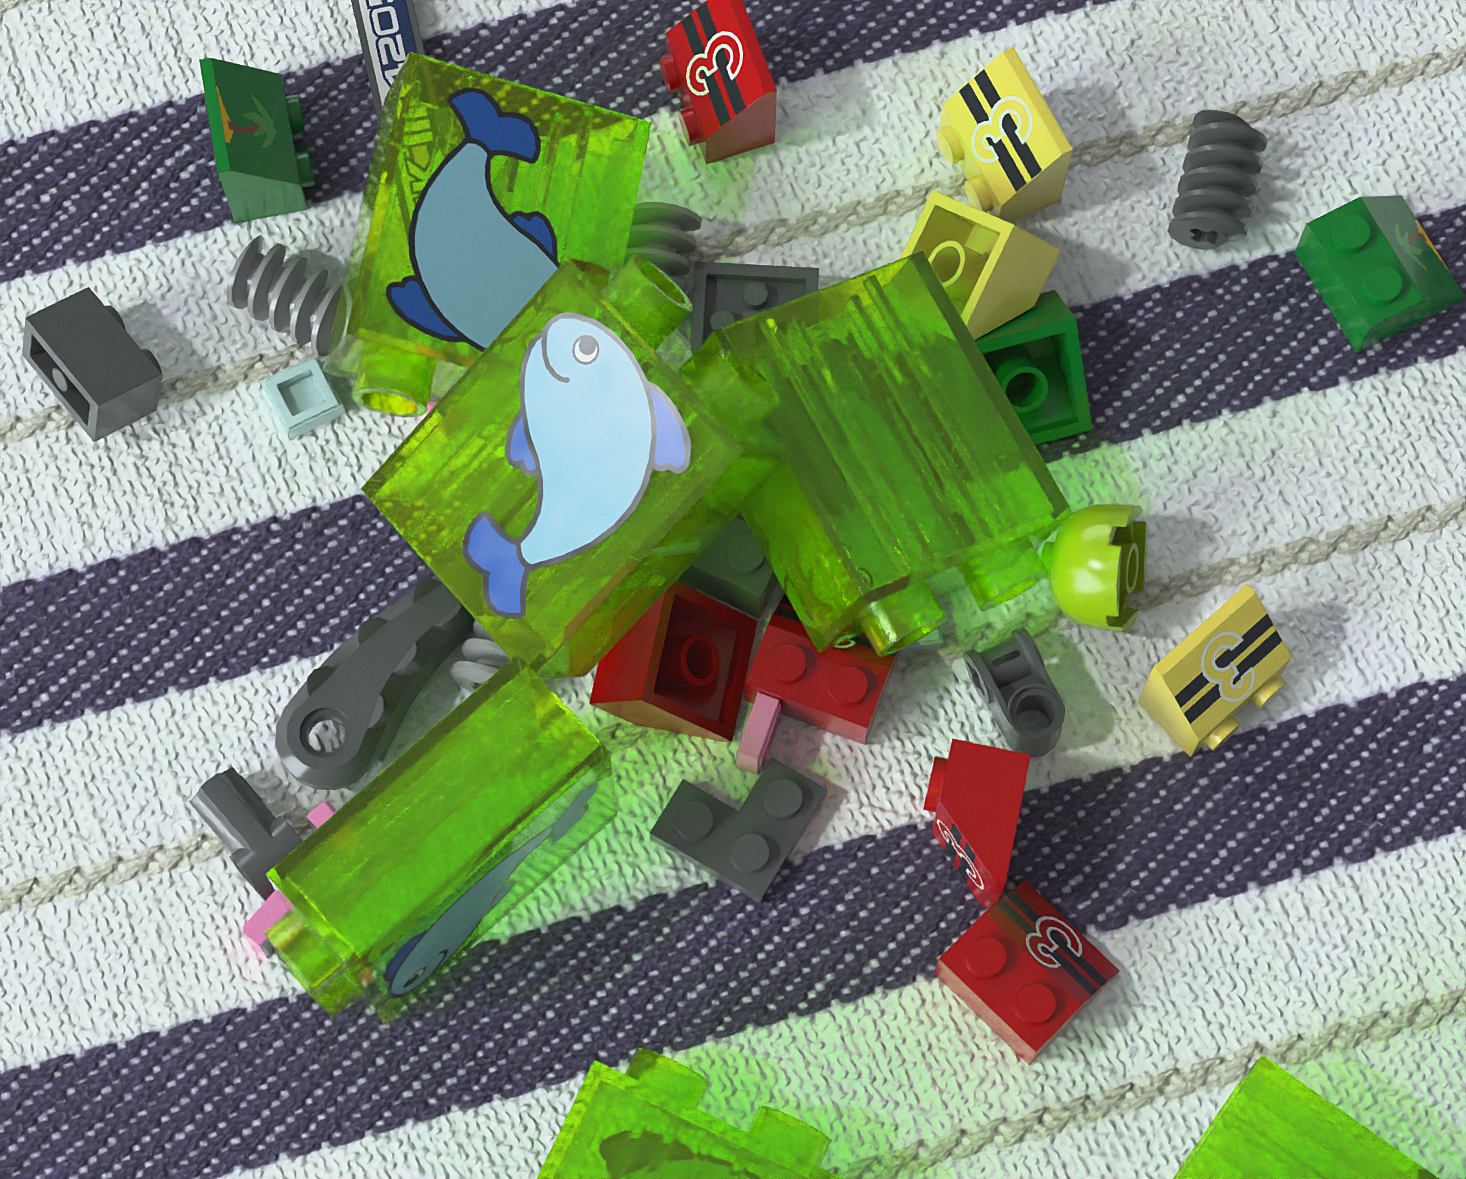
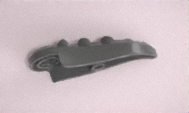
(371, 685)

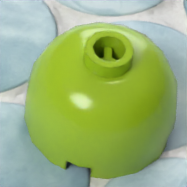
(1098, 565)

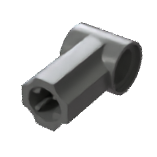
(245, 827)

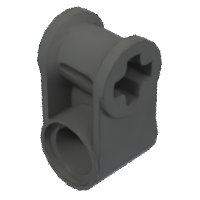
(1013, 681)

